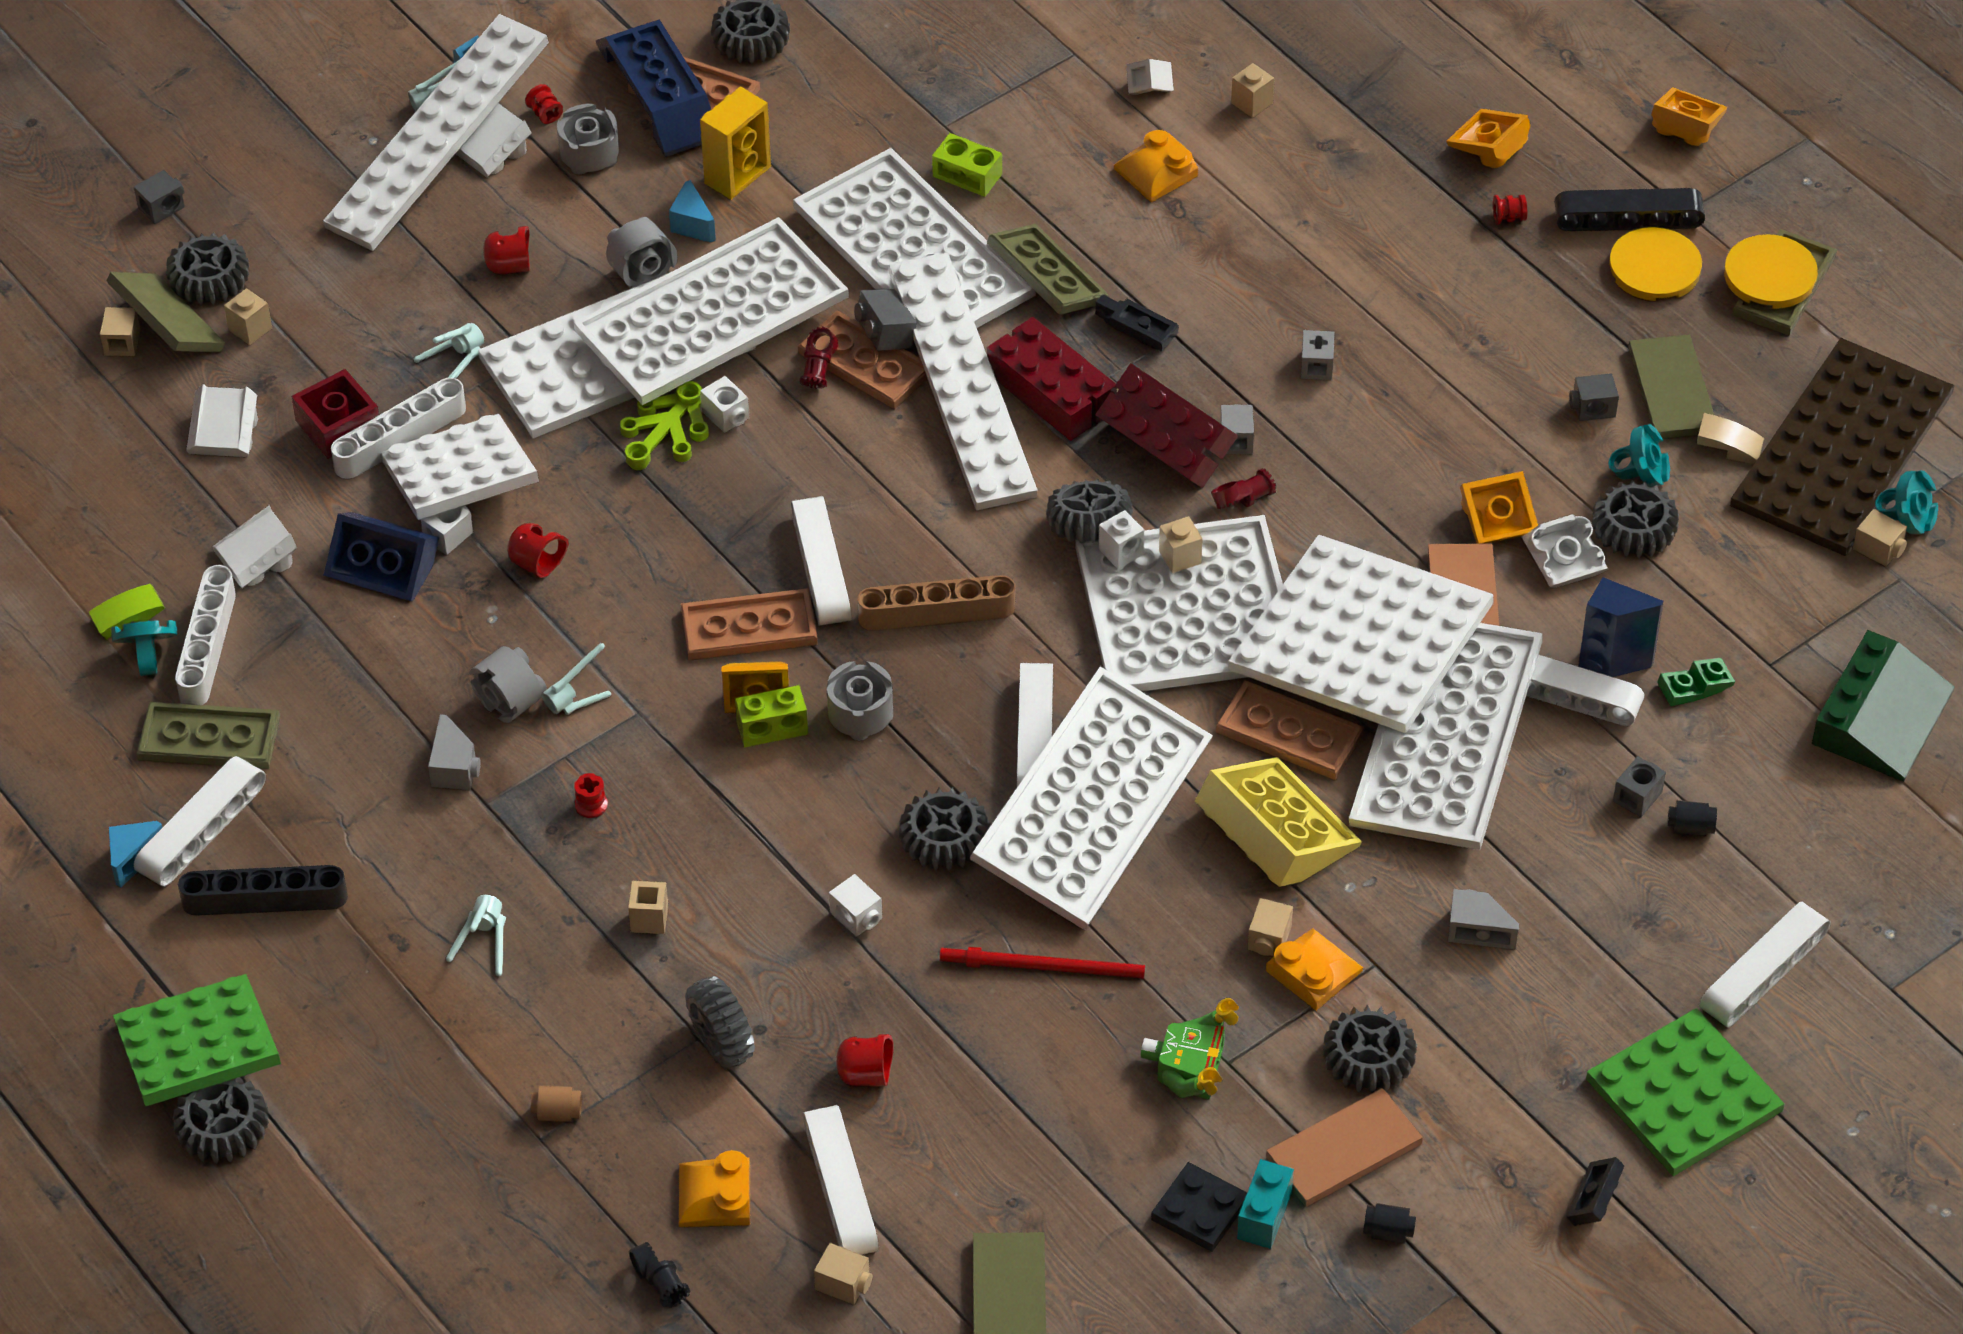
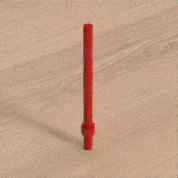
(975, 957)

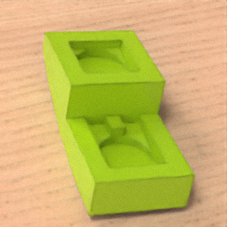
(132, 605)

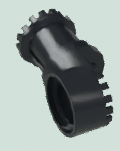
(659, 1274)

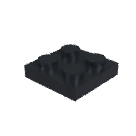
(1199, 1206)

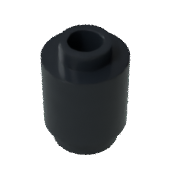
(1692, 818)
(1389, 1223)

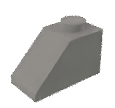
(452, 757)
(1481, 921)

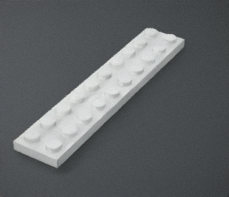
(435, 132)
(963, 382)

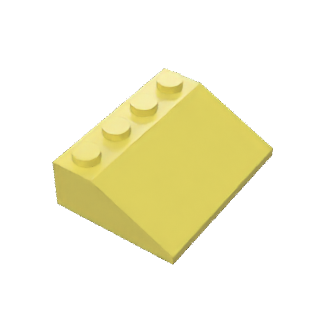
(1275, 819)

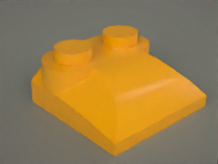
(1686, 116)
(1492, 136)
(1158, 165)
(1498, 507)
(750, 679)
(1312, 968)
(715, 1191)

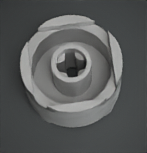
(588, 138)
(640, 252)
(507, 683)
(859, 699)

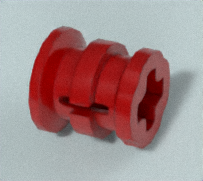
(544, 104)
(1509, 208)
(590, 796)

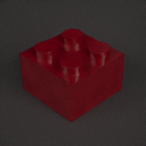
(332, 409)

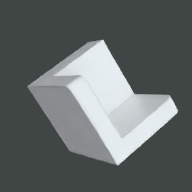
(1149, 76)

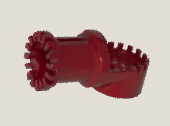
(817, 359)
(1245, 491)

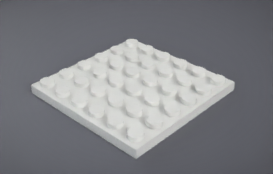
(1185, 624)
(1361, 633)

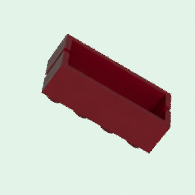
(1050, 377)
(1166, 425)

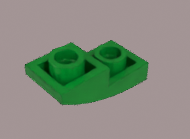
(1699, 682)

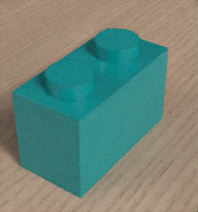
(1265, 1204)

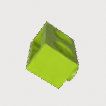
(967, 164)
(771, 716)

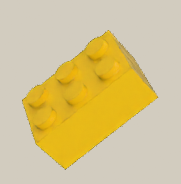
(735, 142)

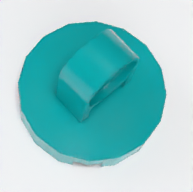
(1645, 457)
(1913, 502)
(144, 635)

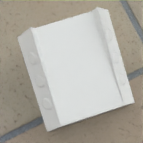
(495, 140)
(222, 421)
(256, 548)
(1565, 550)

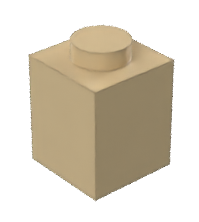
(1252, 90)
(248, 316)
(120, 331)
(1880, 538)
(1180, 544)
(648, 907)
(1269, 926)
(842, 1274)

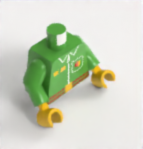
(1192, 1052)

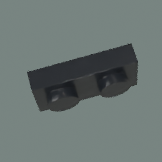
(1595, 1191)

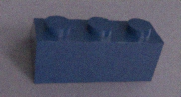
(380, 555)
(1619, 630)

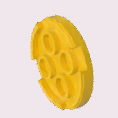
(1655, 263)
(1771, 271)

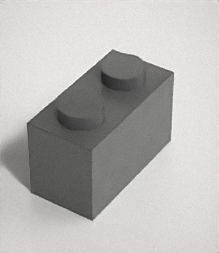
(885, 319)

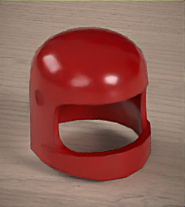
(507, 253)
(527, 546)
(865, 1060)

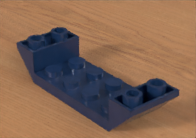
(661, 84)

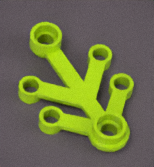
(685, 399)

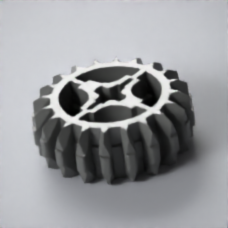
(750, 30)
(207, 268)
(1082, 506)
(1632, 527)
(944, 817)
(720, 1022)
(1370, 1037)
(226, 1129)

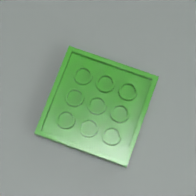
(196, 1039)
(1685, 1091)

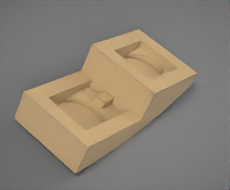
(1725, 434)

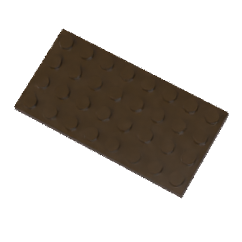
(1842, 445)

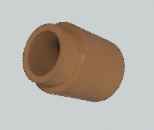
(556, 1103)

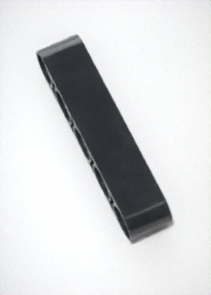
(1629, 209)
(263, 890)

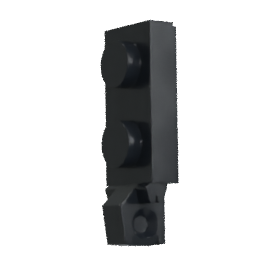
(1137, 321)

